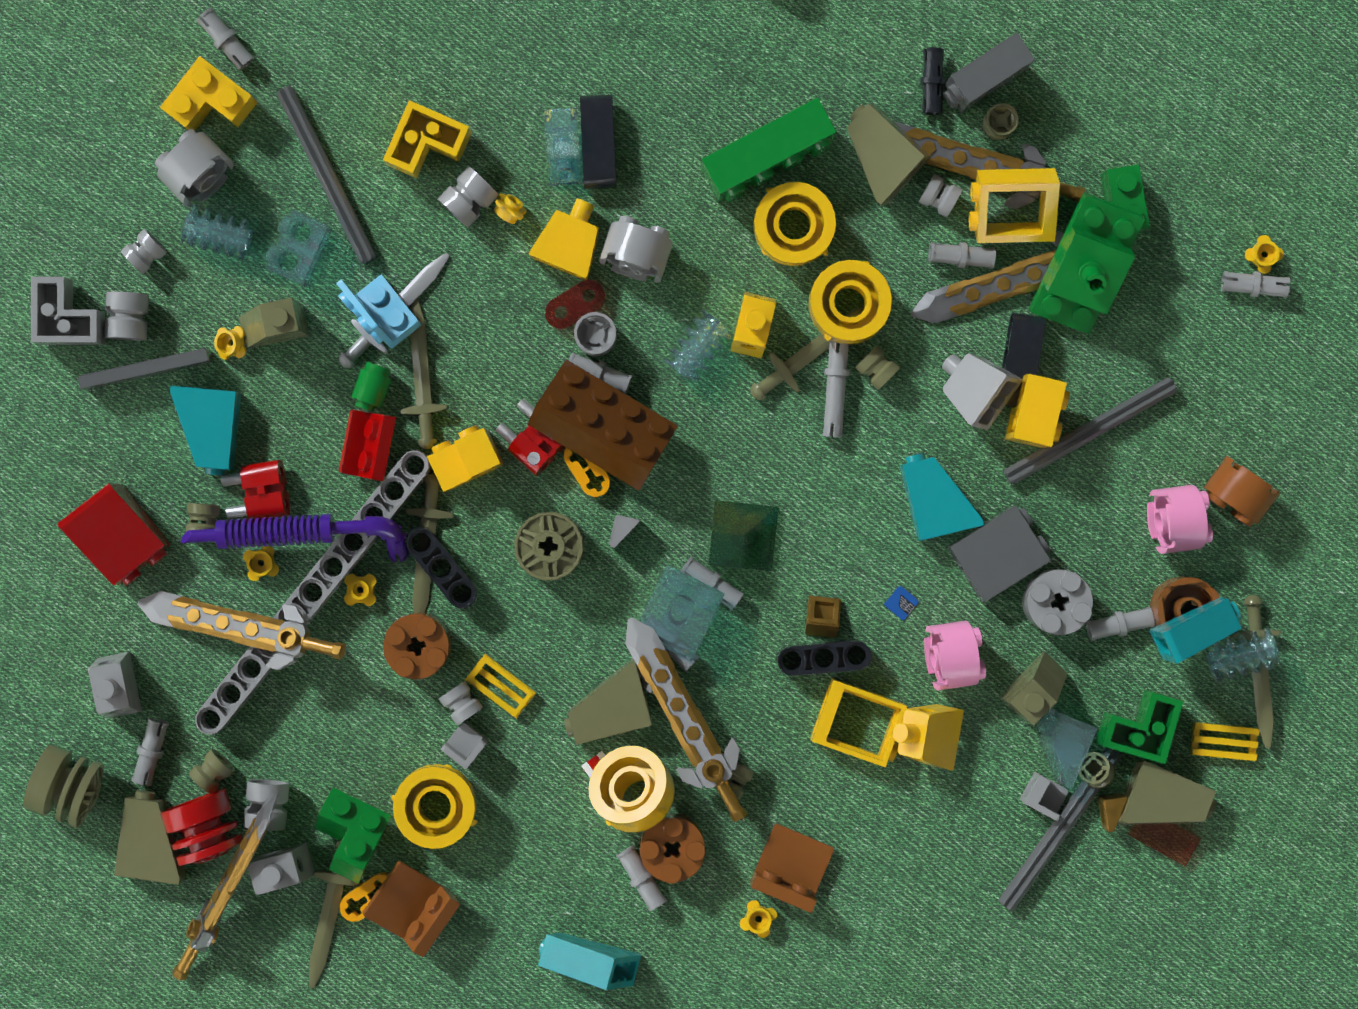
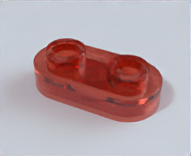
(575, 304)

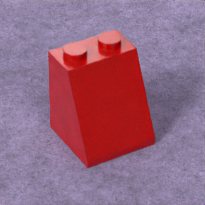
(115, 534)

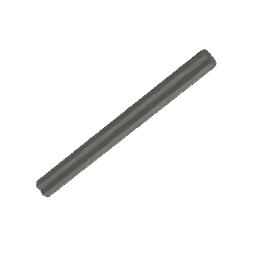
(326, 174)
(1090, 430)
(1052, 839)

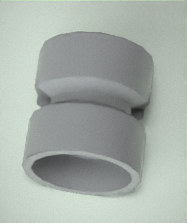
(468, 197)
(126, 316)
(595, 334)
(258, 792)

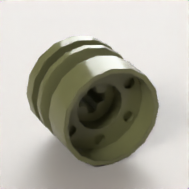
(537, 530)
(69, 788)

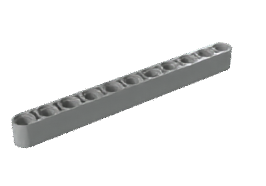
(309, 609)

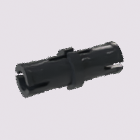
(932, 81)

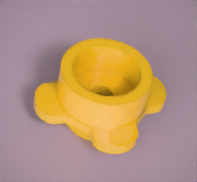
(509, 208)
(1264, 244)
(223, 342)
(253, 557)
(367, 583)
(760, 928)

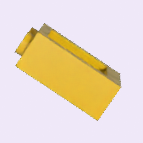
(1011, 180)
(827, 713)

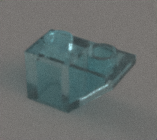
(563, 146)

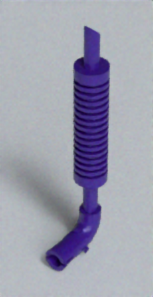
(299, 530)

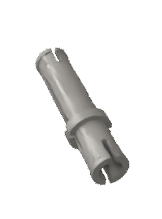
(835, 389)

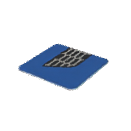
(901, 602)

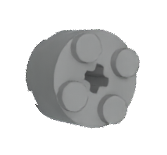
(193, 167)
(636, 249)
(1074, 610)

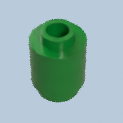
(371, 386)

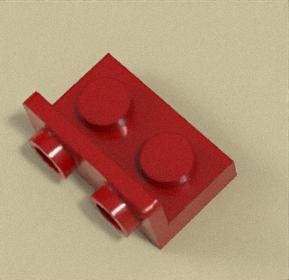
(367, 445)

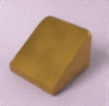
(823, 616)
(1111, 810)

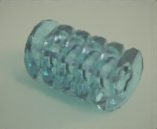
(217, 233)
(698, 346)
(1243, 655)

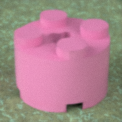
(1179, 519)
(954, 655)

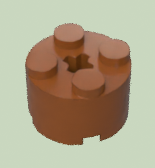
(1241, 491)
(1177, 592)
(408, 661)
(673, 866)

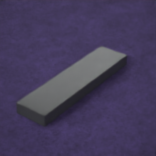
(145, 369)

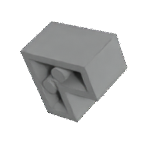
(56, 321)

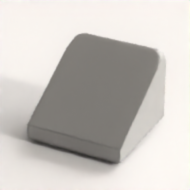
(621, 528)

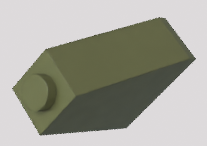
(884, 151)
(274, 323)
(1036, 689)
(611, 707)
(1164, 798)
(144, 843)

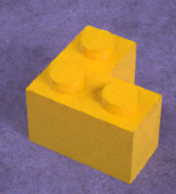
(205, 89)
(421, 131)
(1037, 412)
(465, 459)

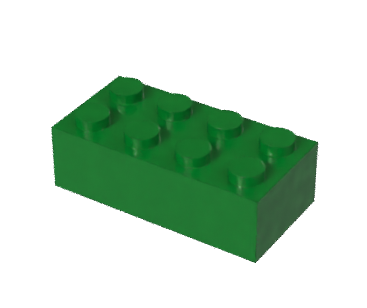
(767, 150)

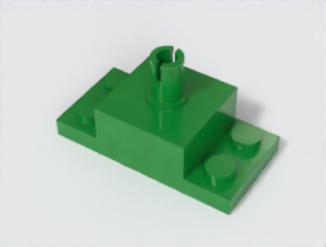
(1088, 264)

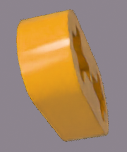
(581, 476)
(358, 893)

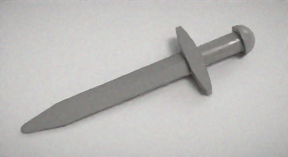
(408, 295)

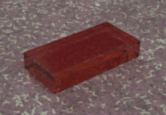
(1167, 839)

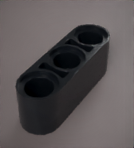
(598, 141)
(1023, 348)
(446, 582)
(839, 657)

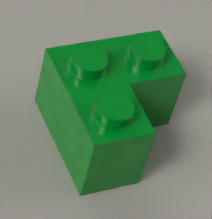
(1125, 188)
(1149, 734)
(358, 829)

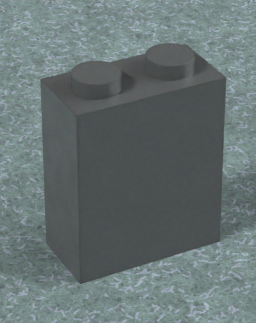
(988, 73)
(1000, 552)

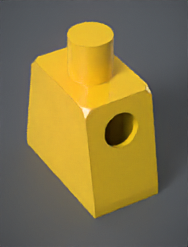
(568, 241)
(753, 325)
(930, 735)

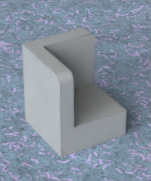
(464, 745)
(1044, 795)

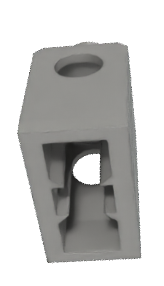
(978, 388)
(114, 685)
(280, 868)

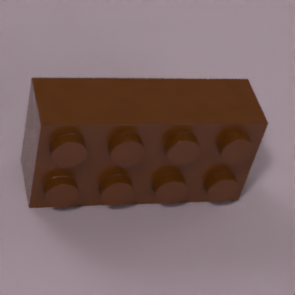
(602, 424)

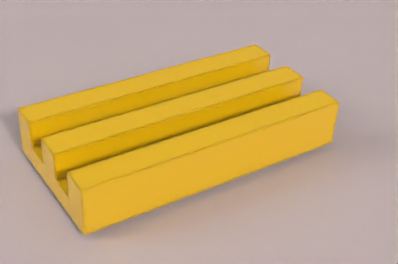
(486, 659)
(1252, 743)

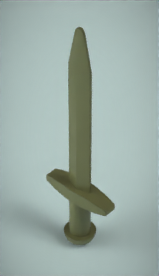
(791, 366)
(424, 405)
(429, 517)
(1260, 680)
(327, 920)

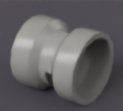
(947, 198)
(143, 251)
(461, 703)

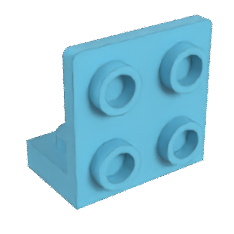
(380, 311)

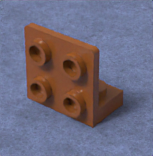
(791, 867)
(412, 907)

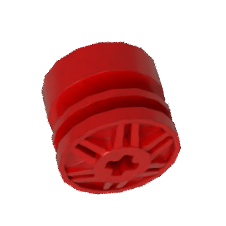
(202, 827)

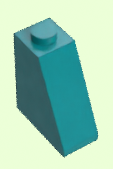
(209, 425)
(935, 499)
(1196, 629)
(589, 961)

